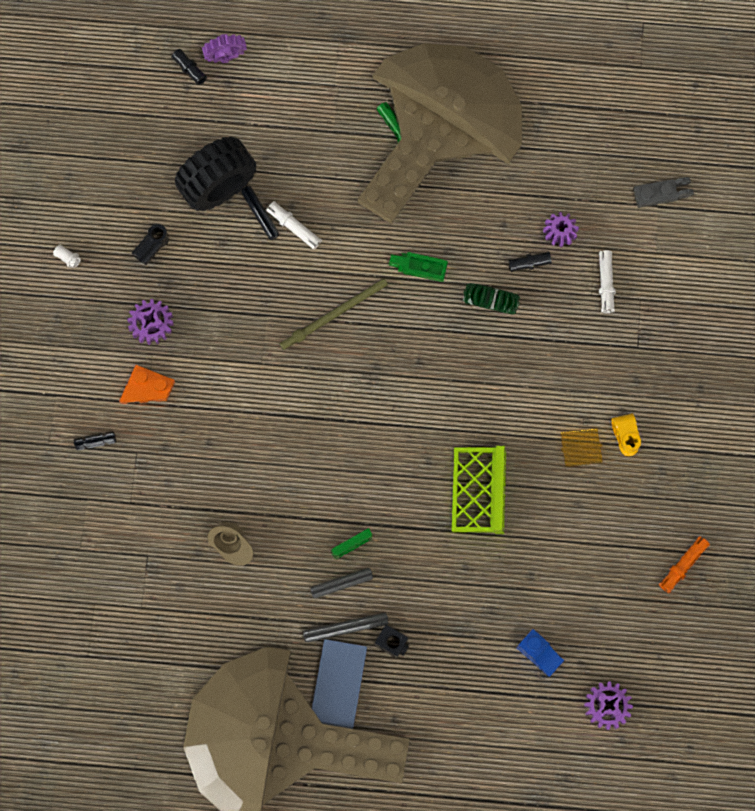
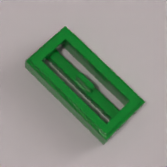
(351, 544)

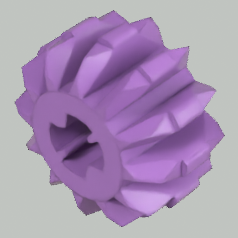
(553, 232)

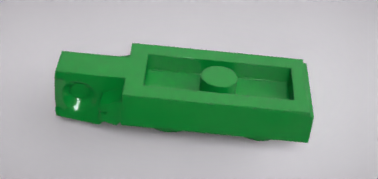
(420, 266)

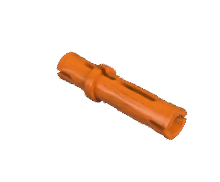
(680, 569)

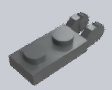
(661, 192)

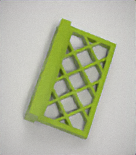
(497, 485)

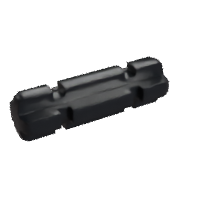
(95, 440)

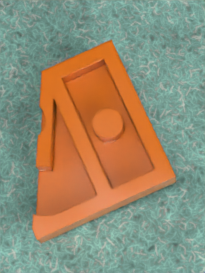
(146, 386)

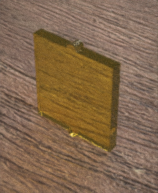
(581, 447)

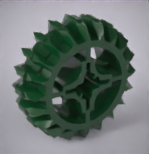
(491, 298)

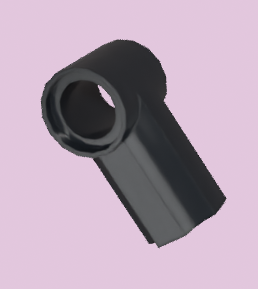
(149, 245)

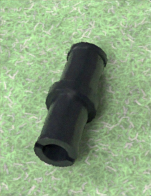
(189, 67)
(530, 261)

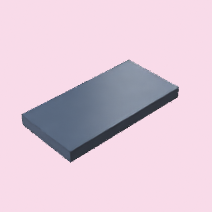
(339, 683)

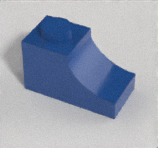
(540, 653)

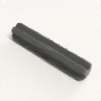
(341, 583)

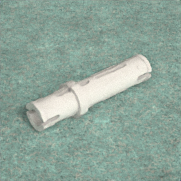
(287, 219)
(606, 277)

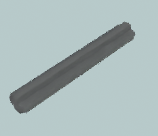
(345, 627)

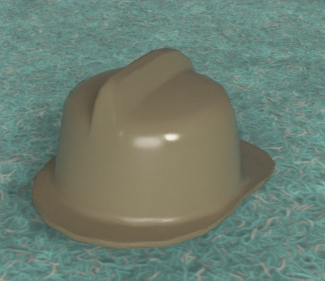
(230, 543)

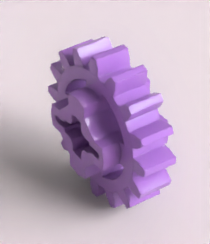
(224, 48)
(153, 313)
(600, 698)

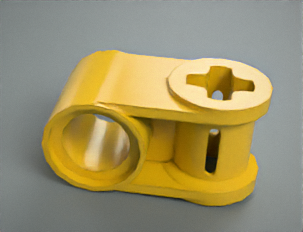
(626, 431)

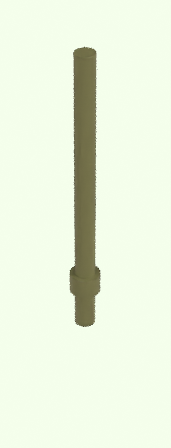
(299, 335)

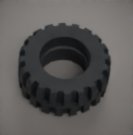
(215, 173)

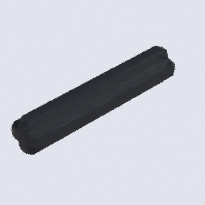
(260, 213)

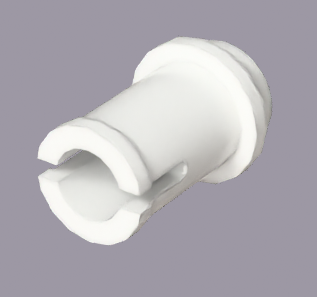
(71, 259)

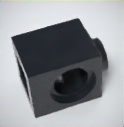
(388, 633)

